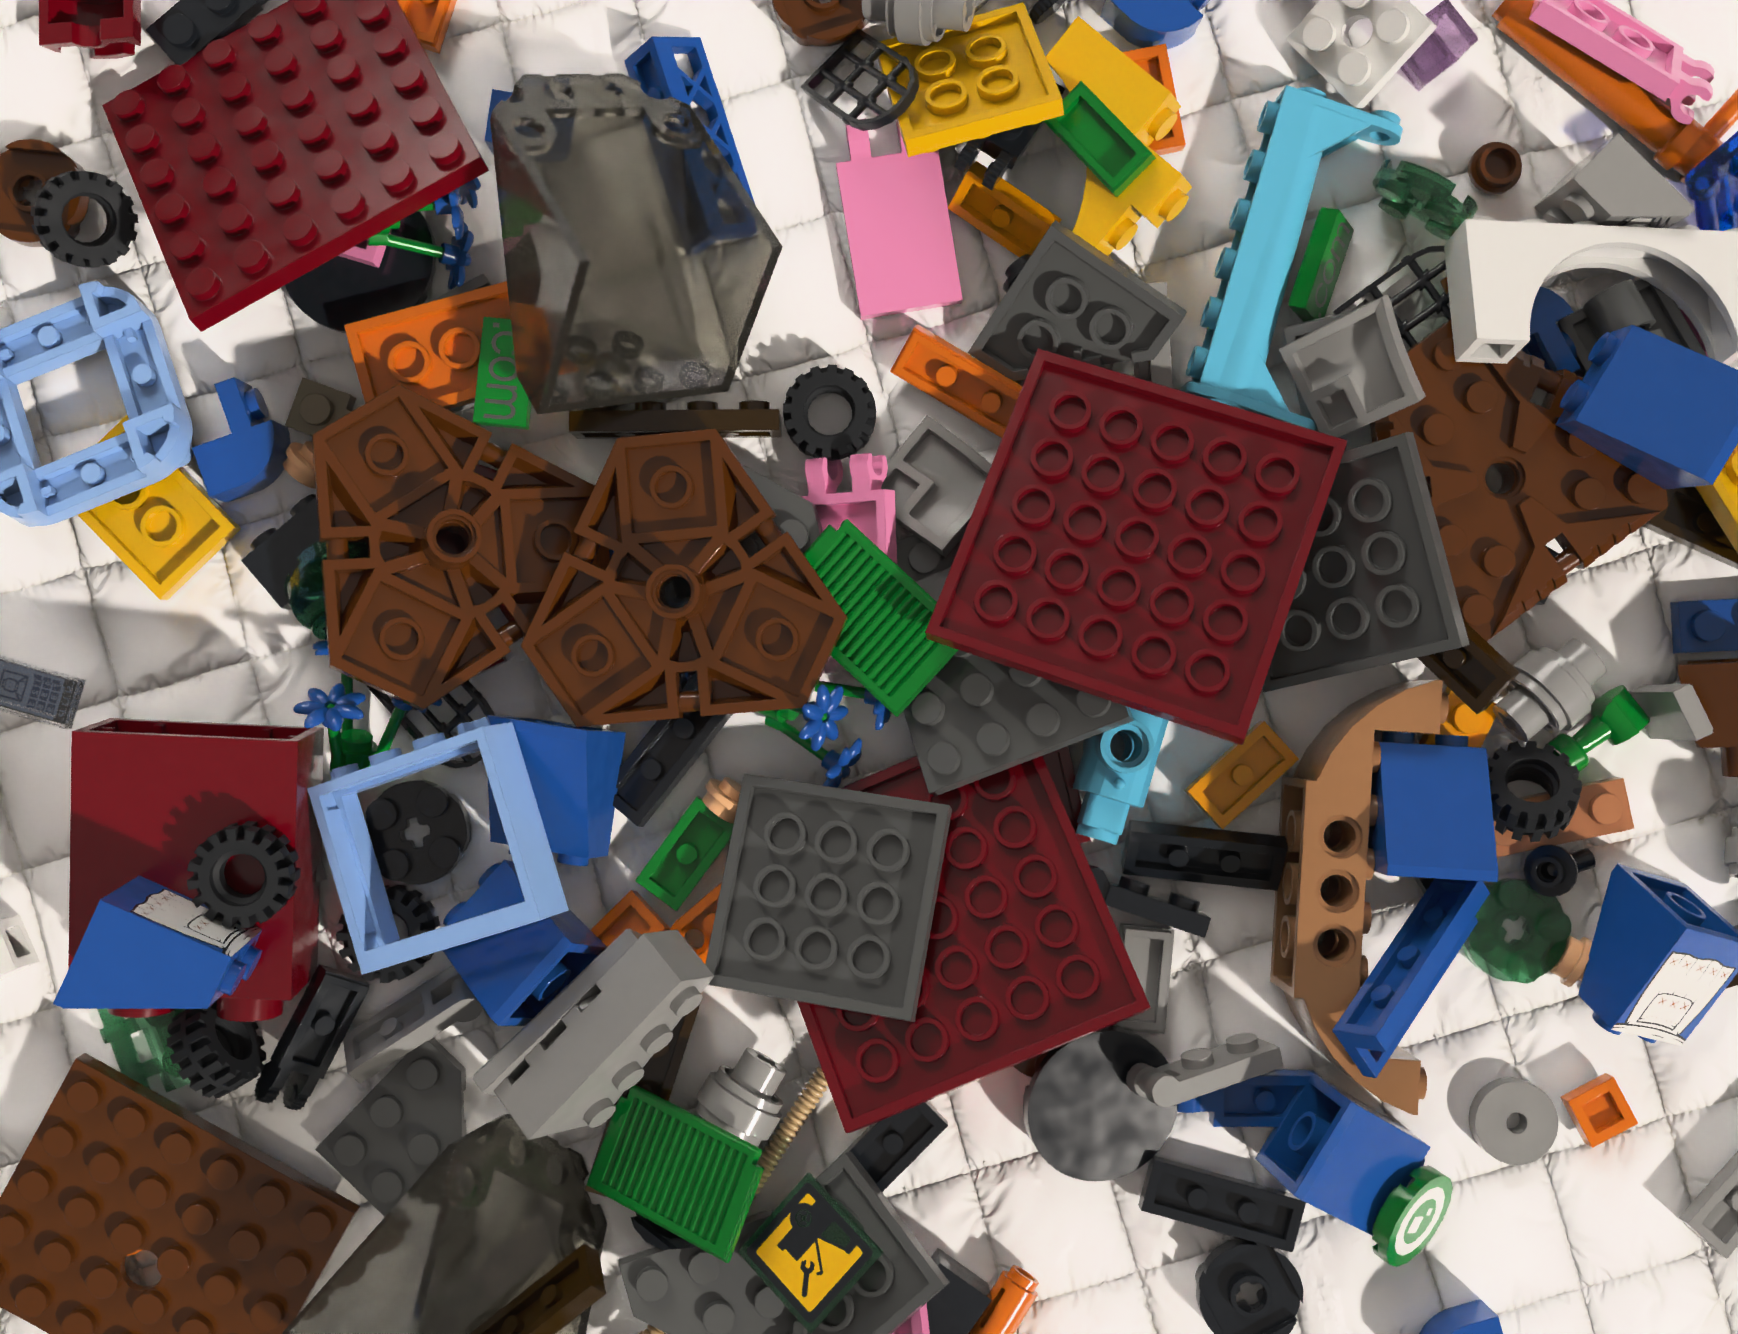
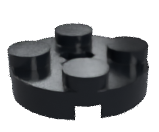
(441, 849)
(1240, 1262)

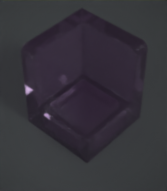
(1442, 48)

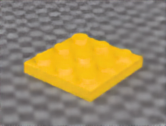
(975, 82)

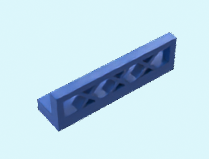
(661, 77)
(1409, 972)

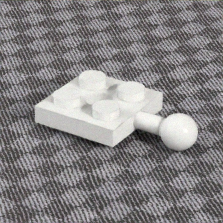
(1364, 70)

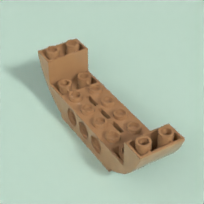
(1335, 789)

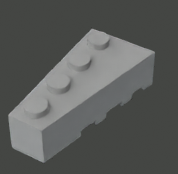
(608, 1038)

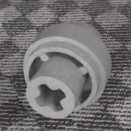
(920, 20)
(1550, 690)
(744, 1097)

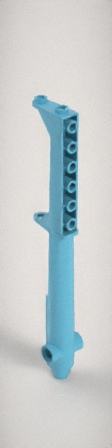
(1232, 363)

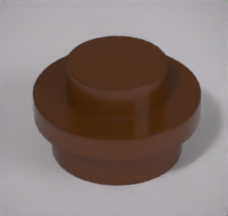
(1495, 168)

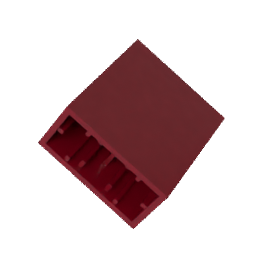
(162, 788)

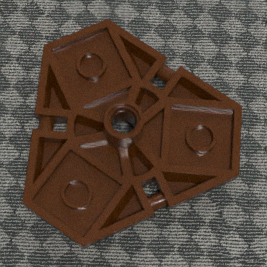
(1548, 488)
(410, 611)
(752, 623)

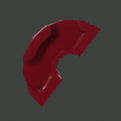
(104, 26)

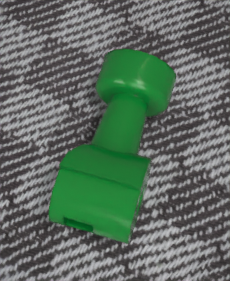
(1614, 718)

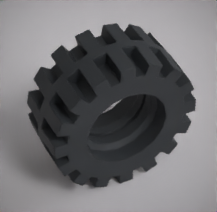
(50, 227)
(824, 381)
(1543, 769)
(215, 1051)

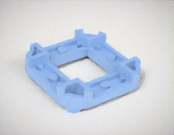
(158, 424)

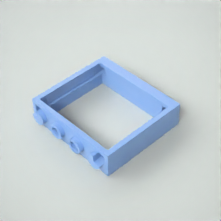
(357, 869)

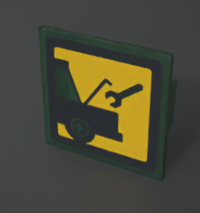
(810, 1252)

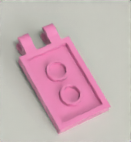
(1629, 50)
(897, 229)
(865, 507)

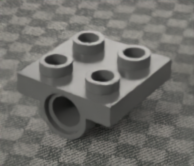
(1622, 306)

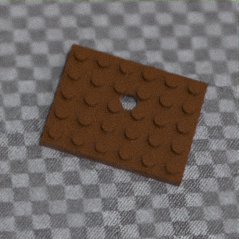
(137, 1172)

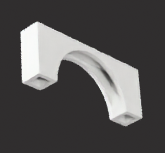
(1501, 265)

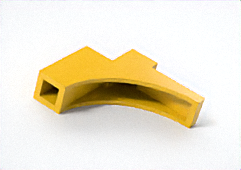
(1146, 111)

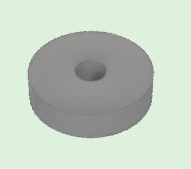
(1535, 1129)

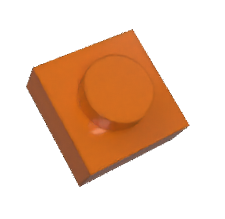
(1599, 1110)

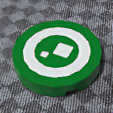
(1411, 1216)

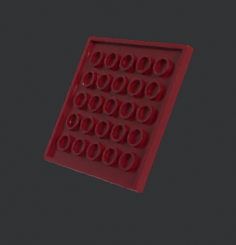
(288, 147)
(1138, 544)
(1012, 958)

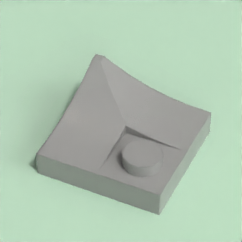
(1354, 369)
(935, 485)

